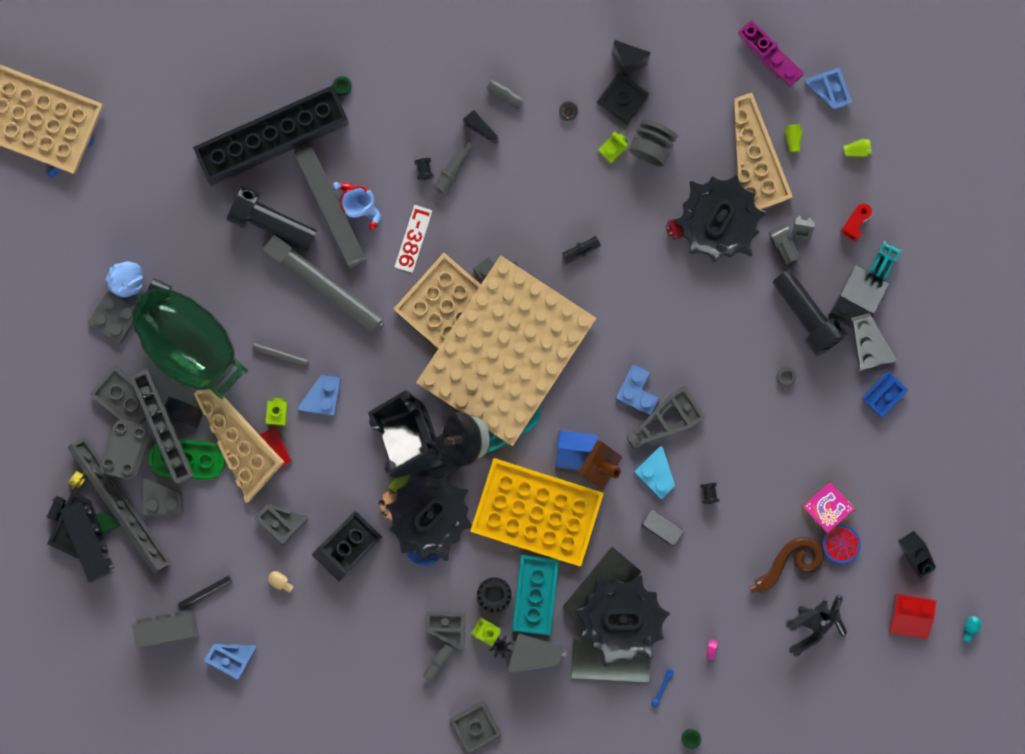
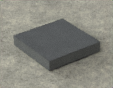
(475, 727)

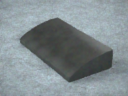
(610, 568)
(589, 664)

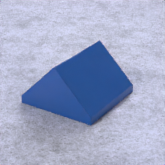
(573, 450)

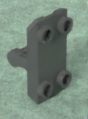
(125, 449)

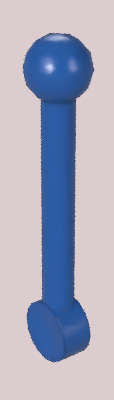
(669, 673)

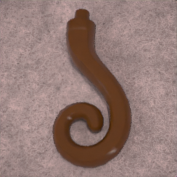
(768, 580)

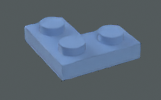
(632, 393)

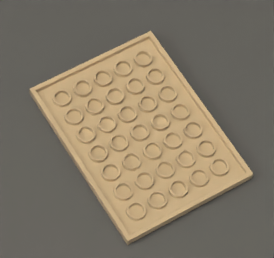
(506, 350)

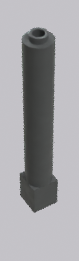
(323, 284)

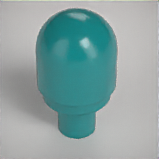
(971, 628)

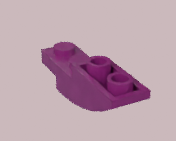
(769, 53)

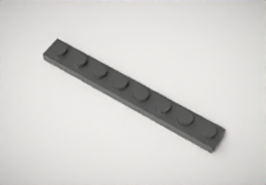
(119, 506)

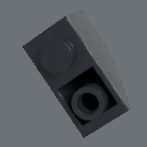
(917, 553)

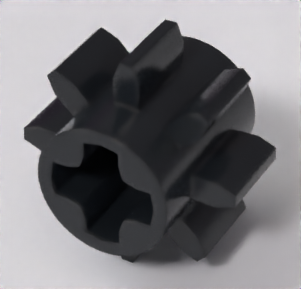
(502, 651)

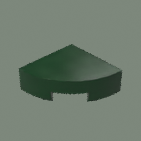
(107, 522)

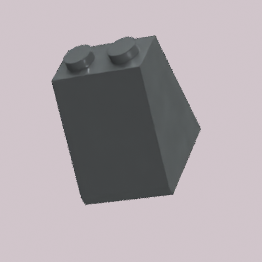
(534, 654)

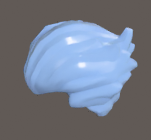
(125, 279)

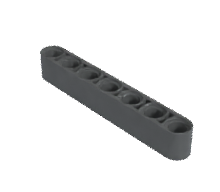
(330, 206)

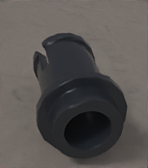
(57, 505)

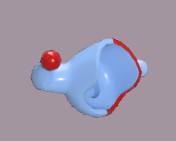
(357, 202)

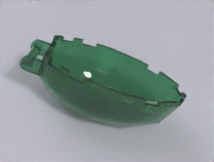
(185, 341)

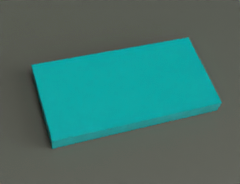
(535, 595)

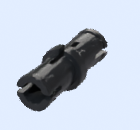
(581, 249)

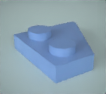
(831, 88)
(322, 396)
(230, 658)

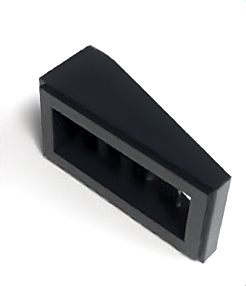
(477, 124)

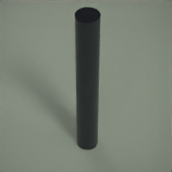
(205, 592)

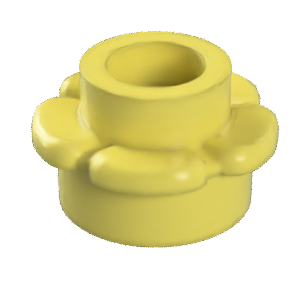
(76, 480)

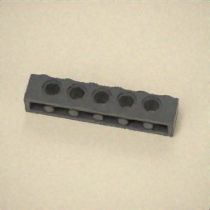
(162, 426)

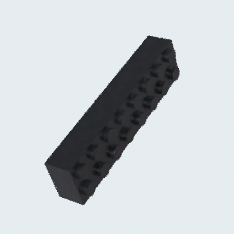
(271, 135)

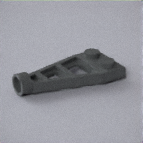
(686, 408)

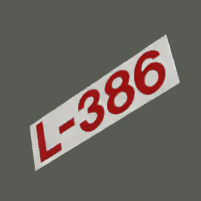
(413, 238)

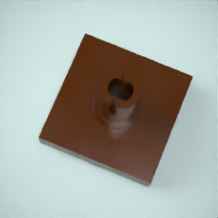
(601, 465)

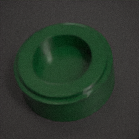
(342, 86)
(691, 738)

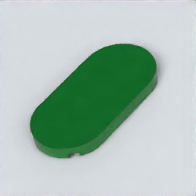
(203, 456)

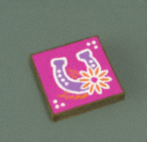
(828, 508)

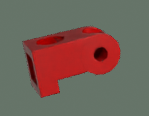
(859, 215)

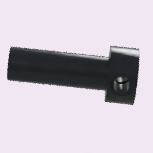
(248, 209)
(823, 333)

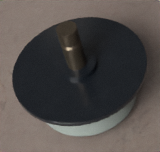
(465, 438)

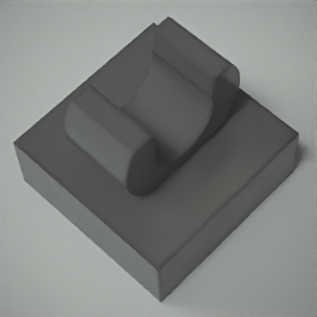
(803, 228)

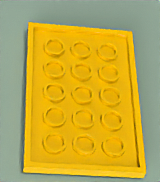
(537, 512)

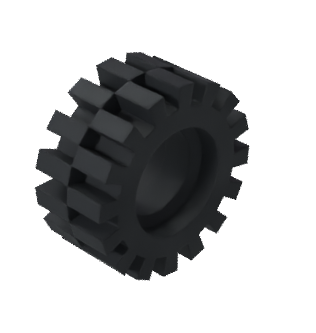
(482, 594)

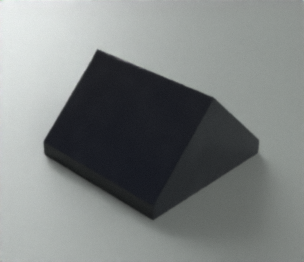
(629, 57)

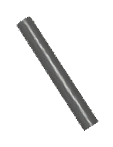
(280, 354)

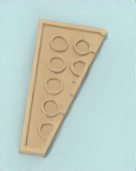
(755, 156)
(240, 444)

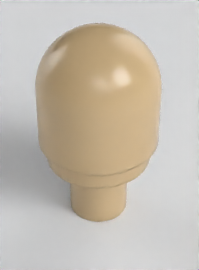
(279, 581)

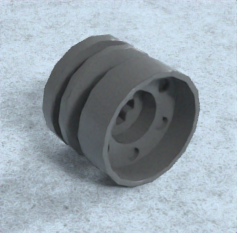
(652, 144)

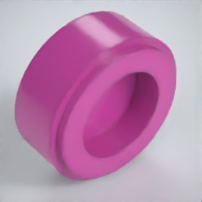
(712, 649)

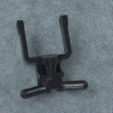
(818, 620)

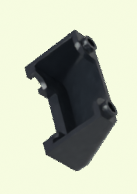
(406, 435)

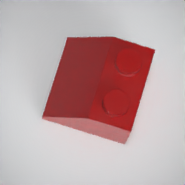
(912, 616)

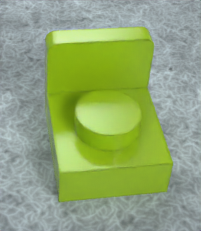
(613, 147)
(486, 631)

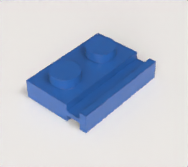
(884, 394)

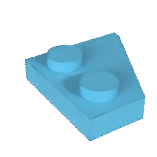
(656, 473)

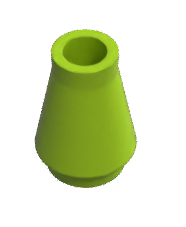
(793, 136)
(858, 148)

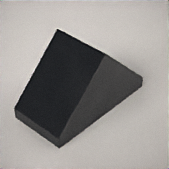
(183, 412)

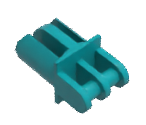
(885, 259)

